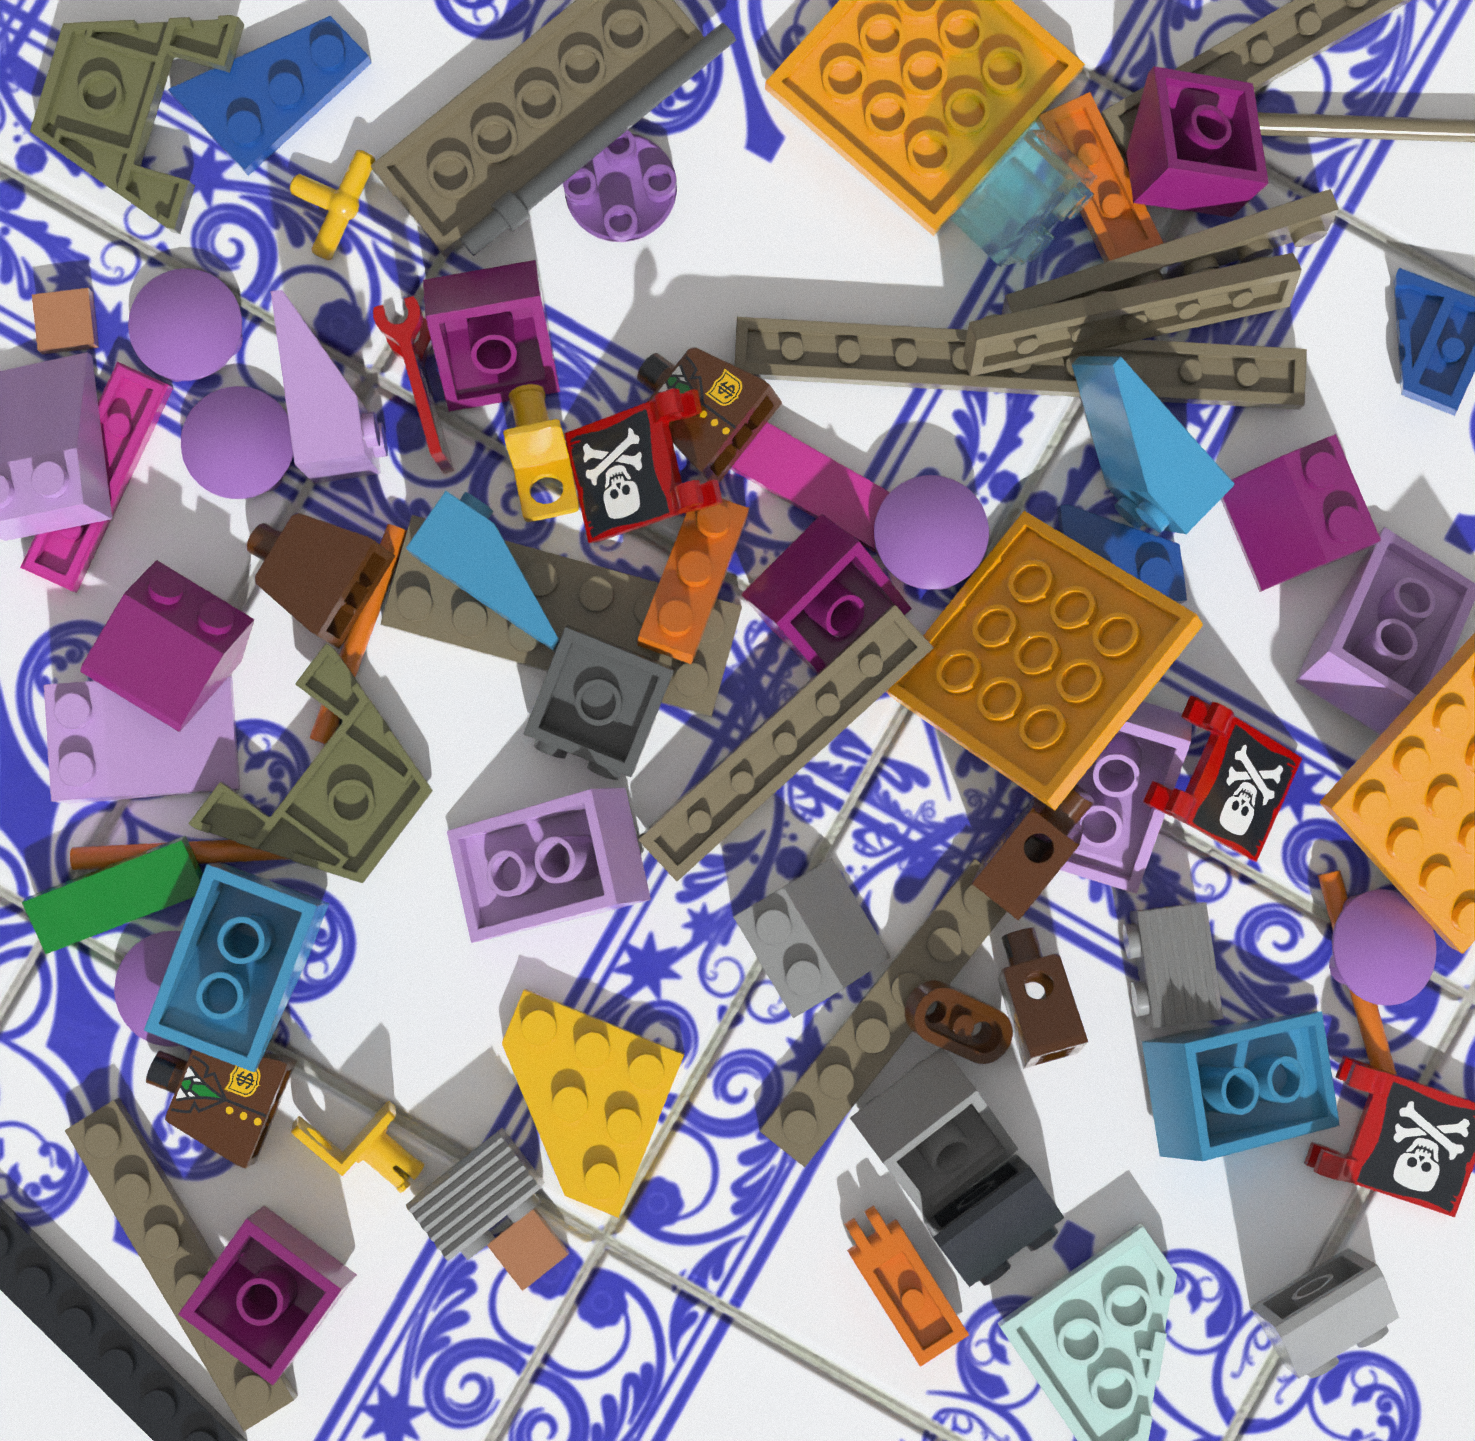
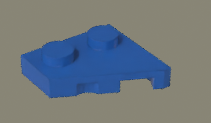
(1434, 341)
(1133, 550)

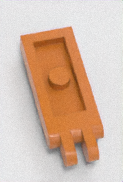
(905, 1288)

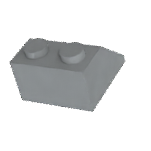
(812, 938)
(934, 1133)
(1327, 1313)

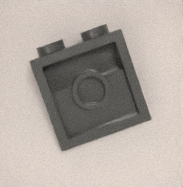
(598, 703)

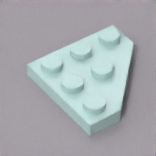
(1100, 1338)

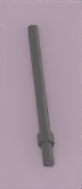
(512, 209)

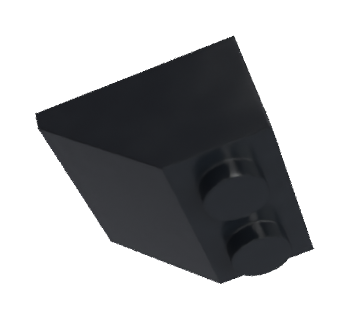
(995, 1222)

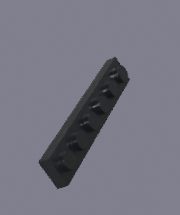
(102, 1340)

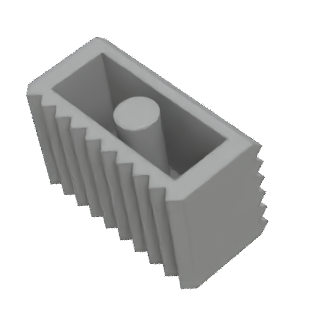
(1173, 965)
(477, 1195)

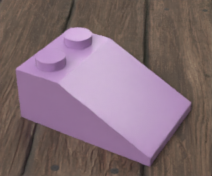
(327, 420)
(51, 448)
(1388, 632)
(117, 751)
(1119, 825)
(548, 863)

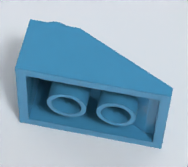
(1144, 451)
(235, 965)
(1240, 1085)

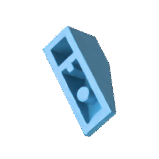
(472, 554)

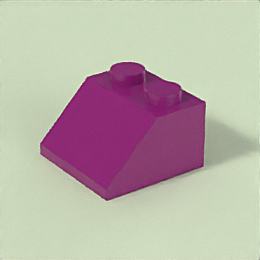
(1196, 144)
(489, 334)
(1299, 513)
(822, 593)
(168, 645)
(267, 1294)

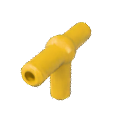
(340, 203)

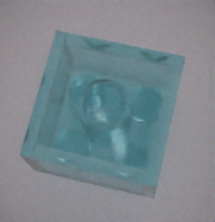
(1025, 198)

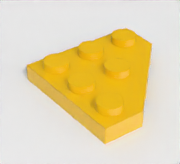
(589, 1094)

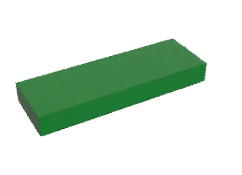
(114, 895)

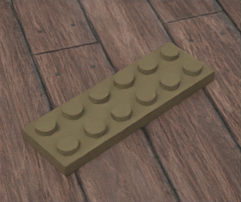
(530, 110)
(570, 594)

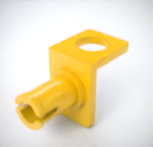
(538, 452)
(369, 1145)

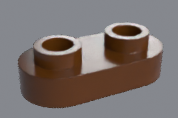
(954, 1021)

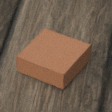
(65, 321)
(528, 1249)

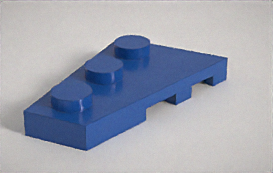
(272, 90)

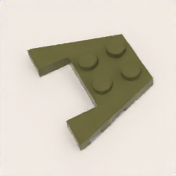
(108, 93)
(347, 800)

